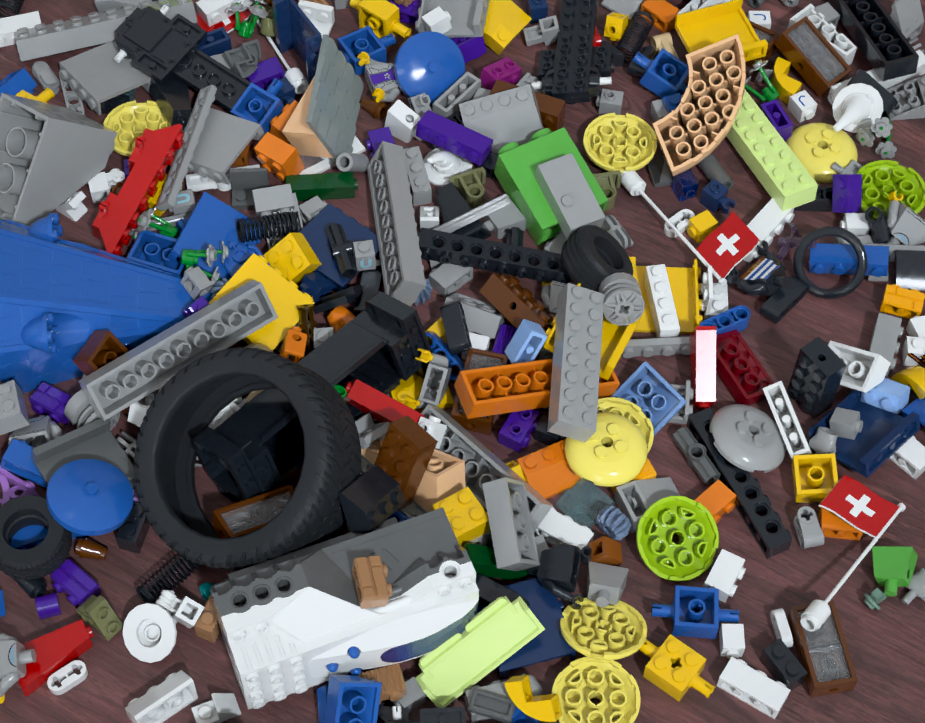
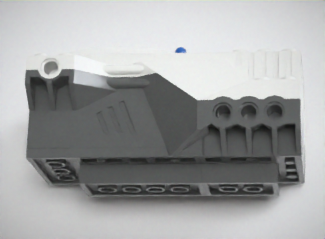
(302, 618)

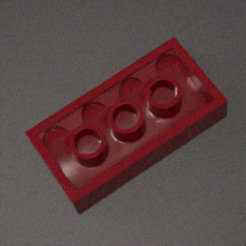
(740, 369)

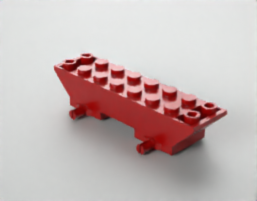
(146, 168)

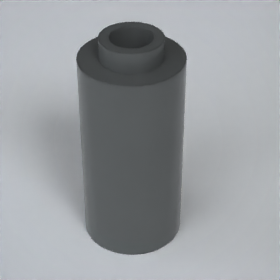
(714, 170)

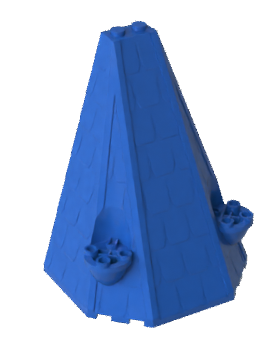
(65, 291)

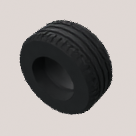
(592, 256)
(41, 559)

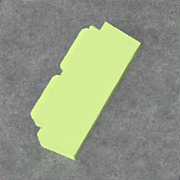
(478, 650)

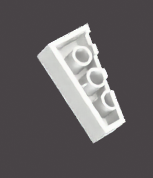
(839, 41)

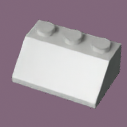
(863, 368)
(163, 699)

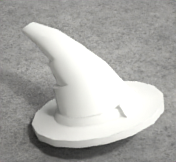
(856, 107)
(443, 164)
(149, 632)

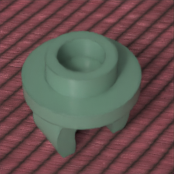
(875, 598)

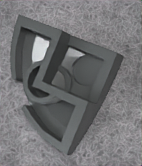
(244, 58)

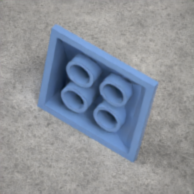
(652, 394)

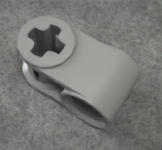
(808, 528)

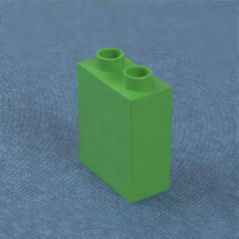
(516, 173)

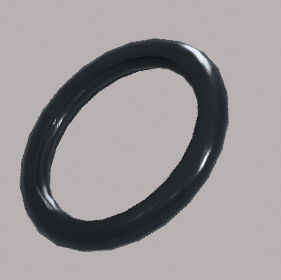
(852, 240)

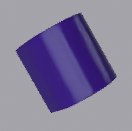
(48, 605)

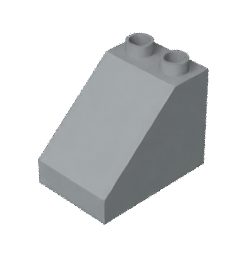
(46, 156)

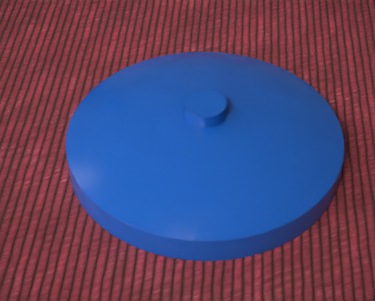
(428, 65)
(89, 497)

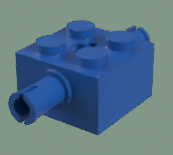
(364, 41)
(664, 74)
(260, 104)
(682, 612)

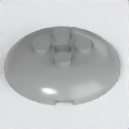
(748, 438)

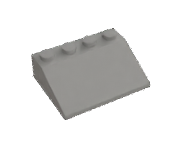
(504, 116)

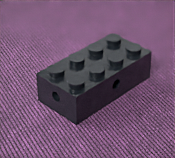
(816, 377)

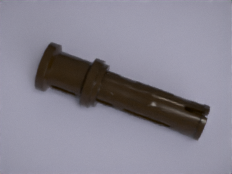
(307, 324)

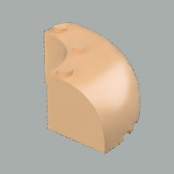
(706, 107)

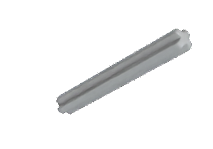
(474, 214)

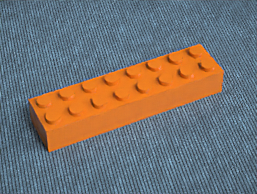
(513, 388)

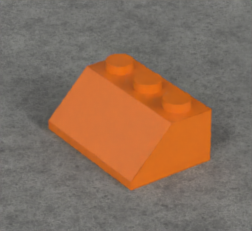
(548, 470)

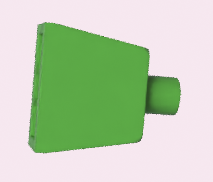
(893, 567)

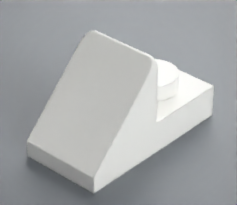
(73, 206)
(429, 217)
(219, 709)

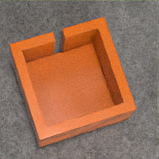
(278, 157)

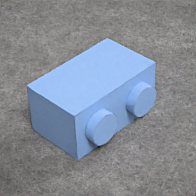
(526, 342)
(888, 396)

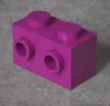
(503, 70)

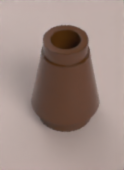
(376, 109)
(89, 549)

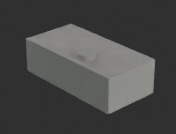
(568, 194)
(510, 524)

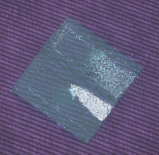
(584, 502)

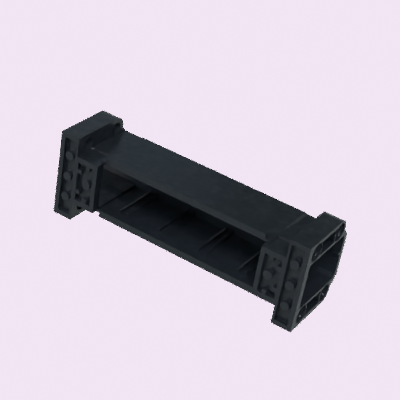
(265, 438)

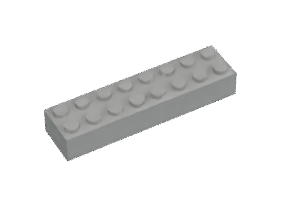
(576, 363)
(482, 464)

